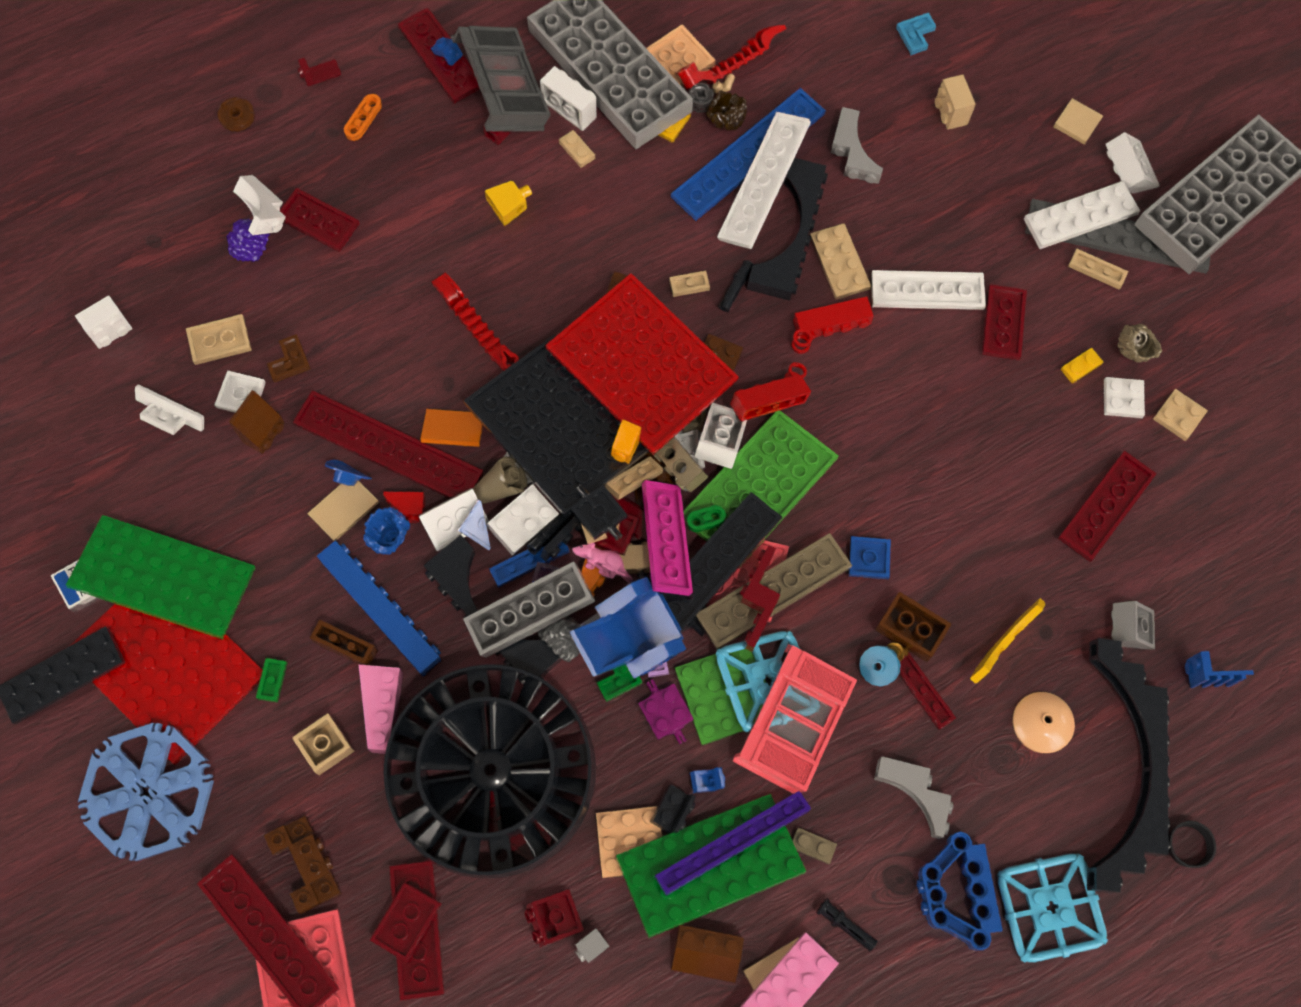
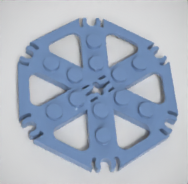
(160, 785)

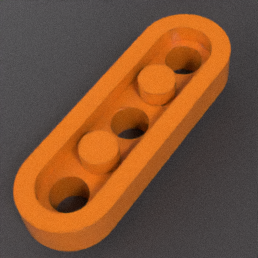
(364, 110)

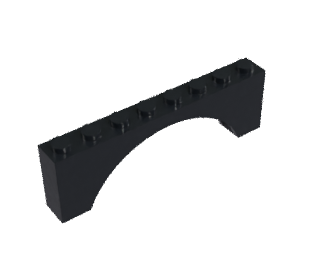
(779, 275)
(451, 572)

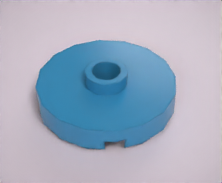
(889, 665)

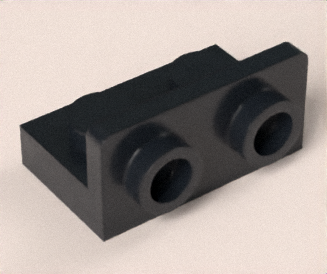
(673, 810)

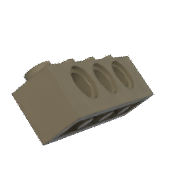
(692, 476)

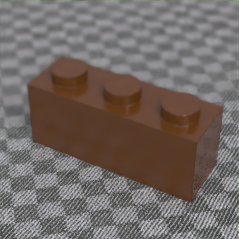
(343, 644)

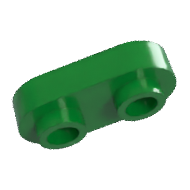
(704, 517)

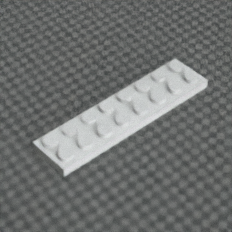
(763, 180)

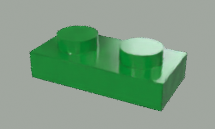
(271, 680)

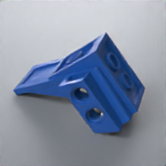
(632, 631)

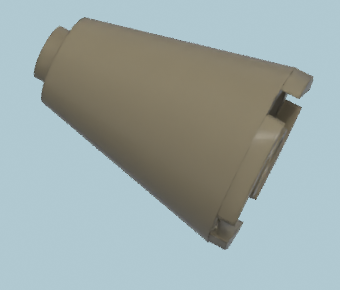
(501, 481)

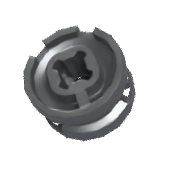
(706, 96)

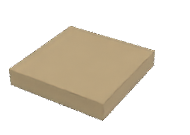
(1078, 121)

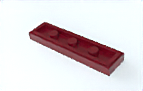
(925, 693)

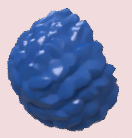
(385, 530)

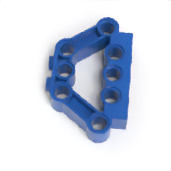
(951, 924)

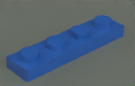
(520, 565)

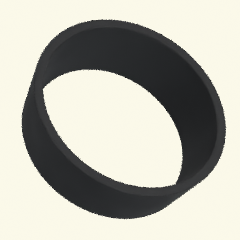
(1209, 839)

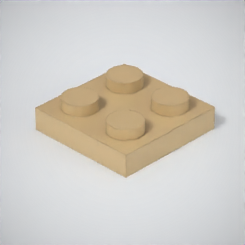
(1180, 414)

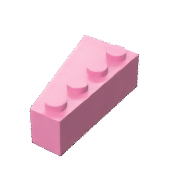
(380, 703)

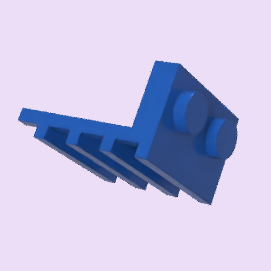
(1200, 672)

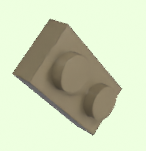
(814, 846)

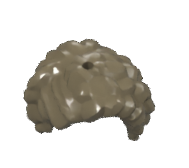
(1140, 348)

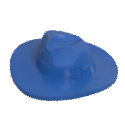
(344, 473)

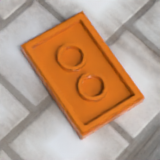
(451, 428)

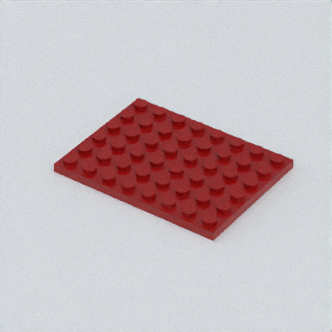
(642, 362)
(173, 674)

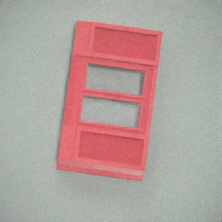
(796, 721)

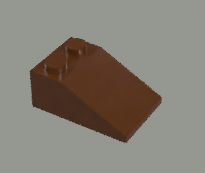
(256, 423)

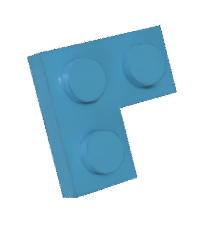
(913, 30)

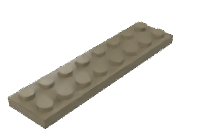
(791, 578)

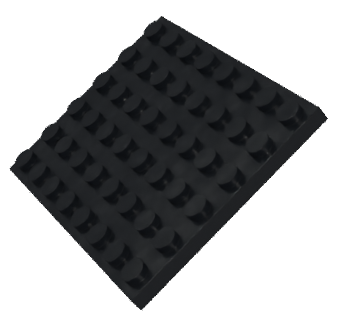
(551, 427)

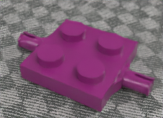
(666, 711)

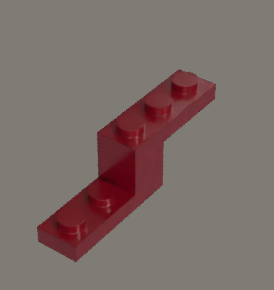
(759, 598)

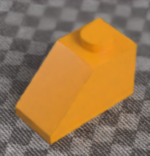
(626, 441)

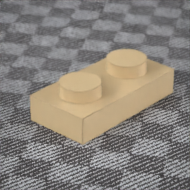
(577, 149)
(689, 283)

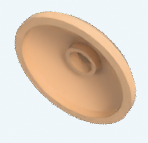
(1031, 725)

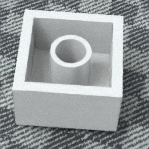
(103, 322)

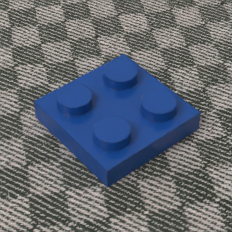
(869, 557)

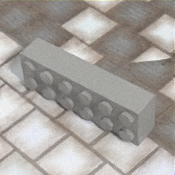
(529, 610)

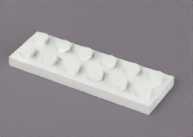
(1081, 215)
(928, 290)

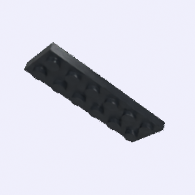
(60, 675)

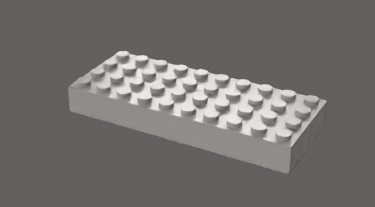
(612, 64)
(1222, 194)

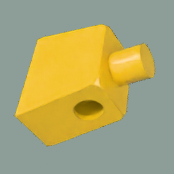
(508, 200)

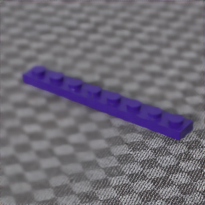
(732, 843)

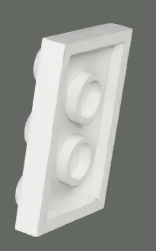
(446, 518)

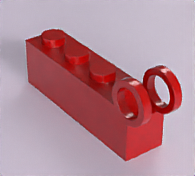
(829, 320)
(772, 395)

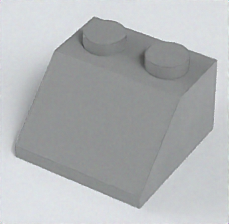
(1133, 625)

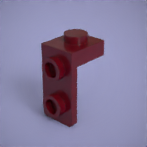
(319, 72)

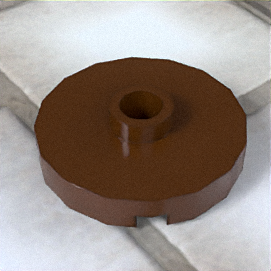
(233, 107)

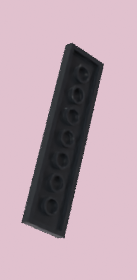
(723, 556)

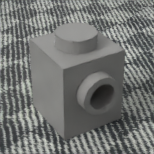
(591, 946)

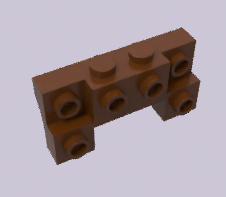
(310, 860)

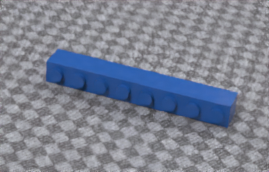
(379, 608)

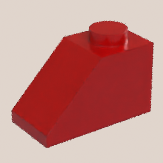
(409, 503)

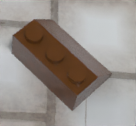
(707, 953)

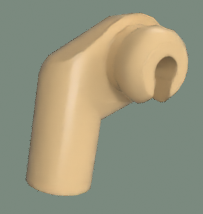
(726, 85)

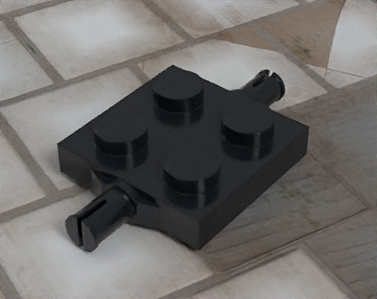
(598, 512)

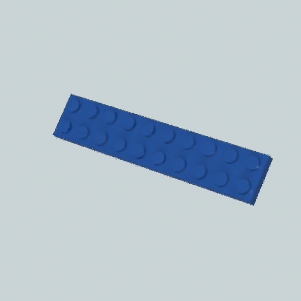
(732, 165)

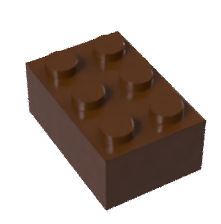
(913, 626)

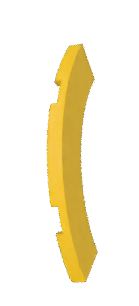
(991, 657)

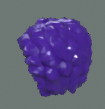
(243, 244)

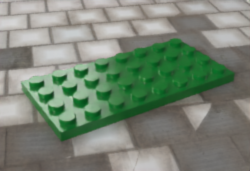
(161, 576)
(741, 876)

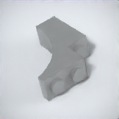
(847, 144)
(914, 782)

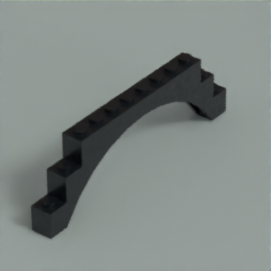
(1150, 824)

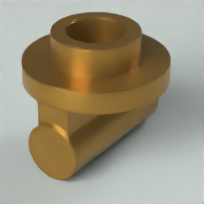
(899, 650)

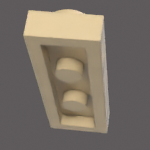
(1098, 269)
(633, 478)

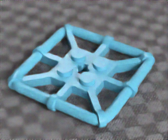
(753, 673)
(1044, 920)

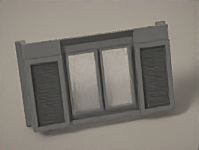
(504, 78)

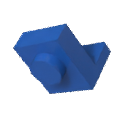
(447, 49)
(707, 780)

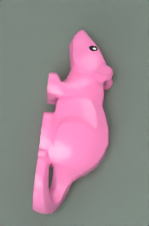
(606, 561)

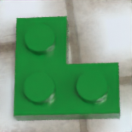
(618, 683)

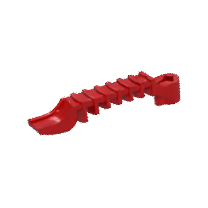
(756, 46)
(460, 305)

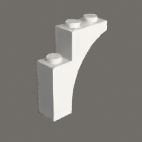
(263, 205)

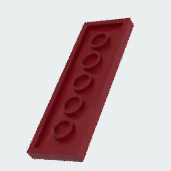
(422, 32)
(1107, 506)
(424, 970)

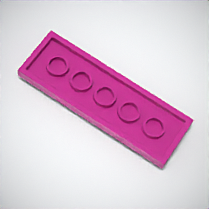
(666, 538)

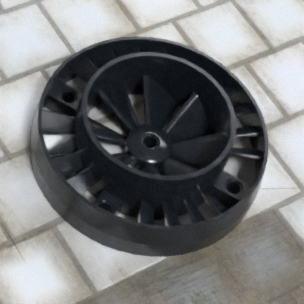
(536, 784)

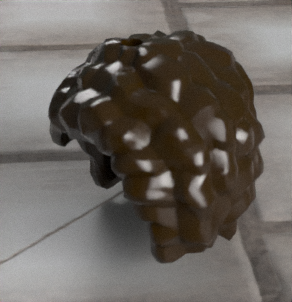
(727, 110)

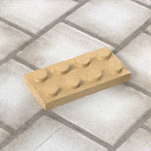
(840, 261)

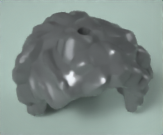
(559, 638)

